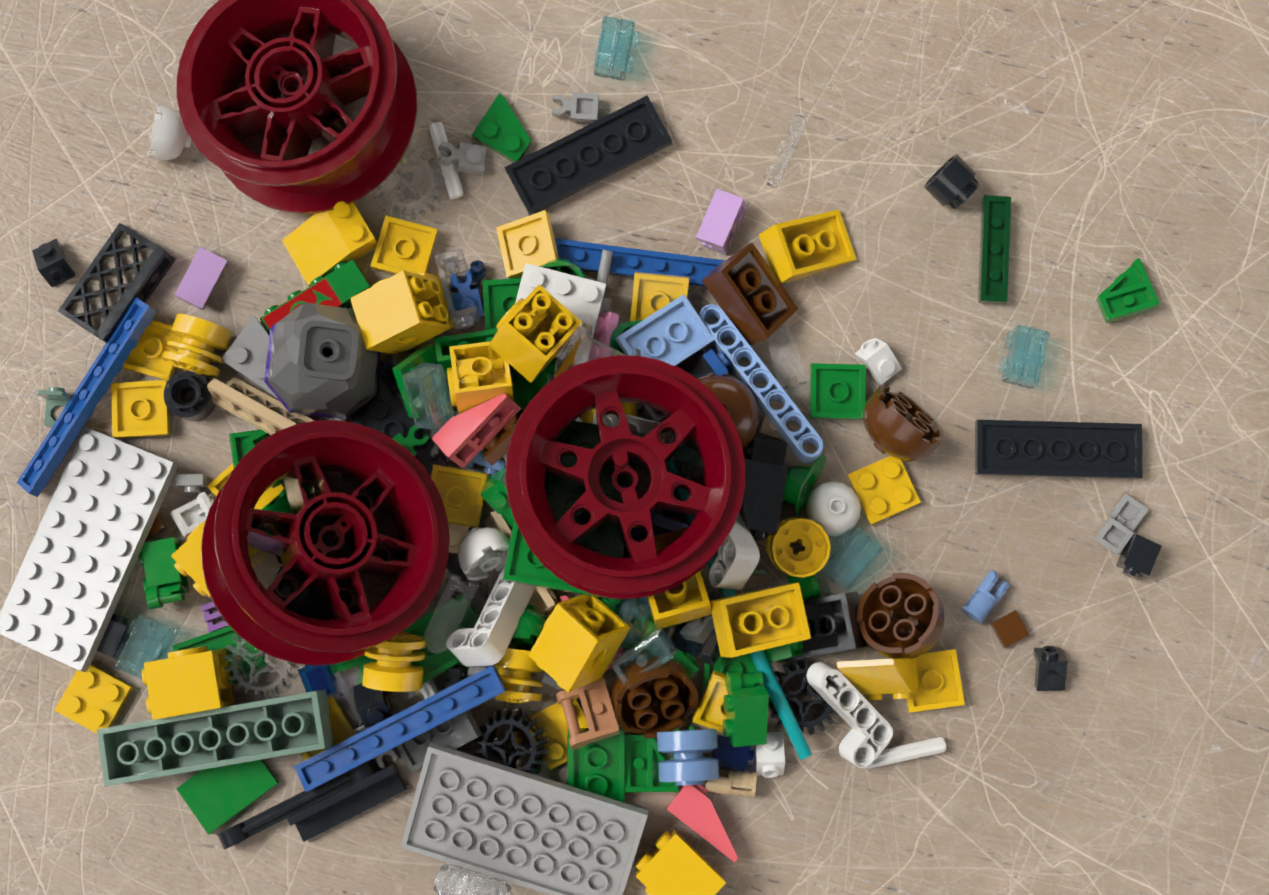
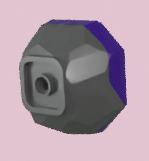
(306, 378)

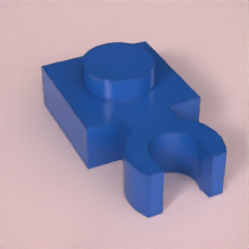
(466, 296)
(718, 362)

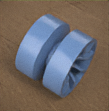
(688, 764)

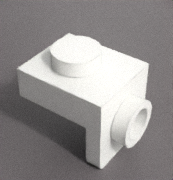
(878, 360)
(192, 514)
(770, 756)

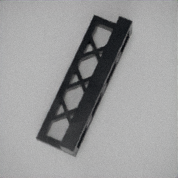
(348, 803)

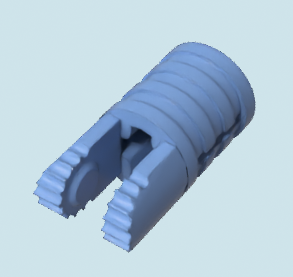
(982, 601)

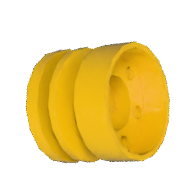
(197, 345)
(813, 551)
(393, 665)
(516, 672)

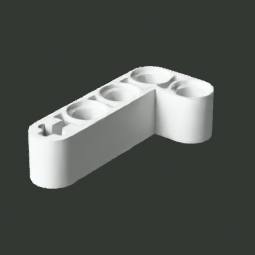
(735, 558)
(495, 627)
(862, 736)

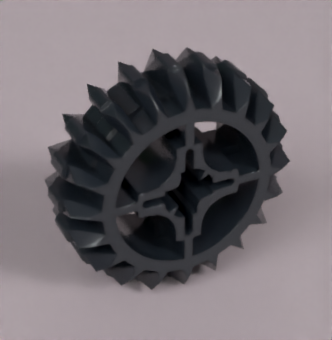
(803, 710)
(518, 724)

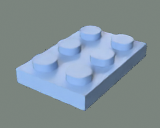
(668, 334)

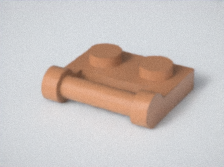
(597, 710)

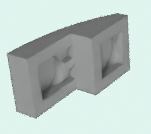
(1121, 523)

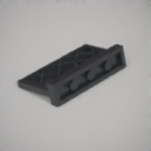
(142, 285)

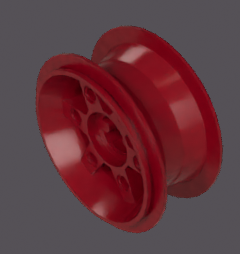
(274, 48)
(604, 386)
(297, 457)

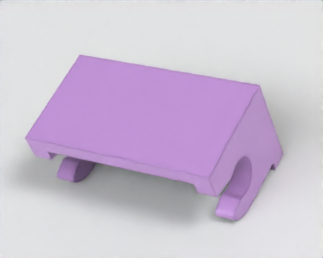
(721, 221)
(200, 278)

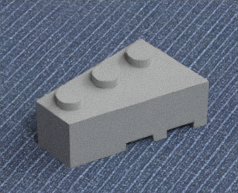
(250, 352)

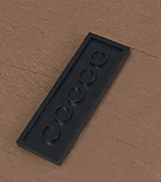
(588, 155)
(1058, 449)

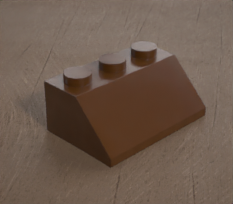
(750, 294)

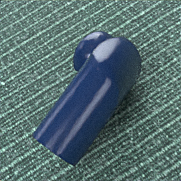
(479, 272)

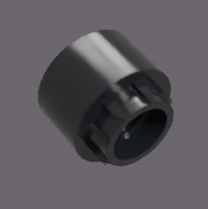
(952, 182)
(179, 386)

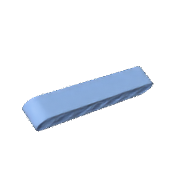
(765, 395)

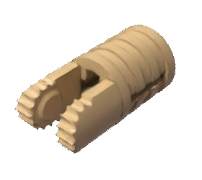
(733, 783)

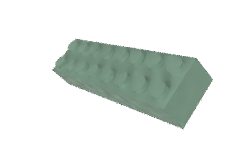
(215, 738)

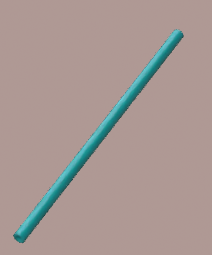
(759, 657)

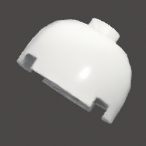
(168, 135)
(833, 508)
(482, 552)

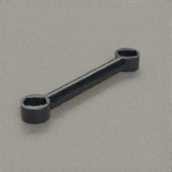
(293, 805)

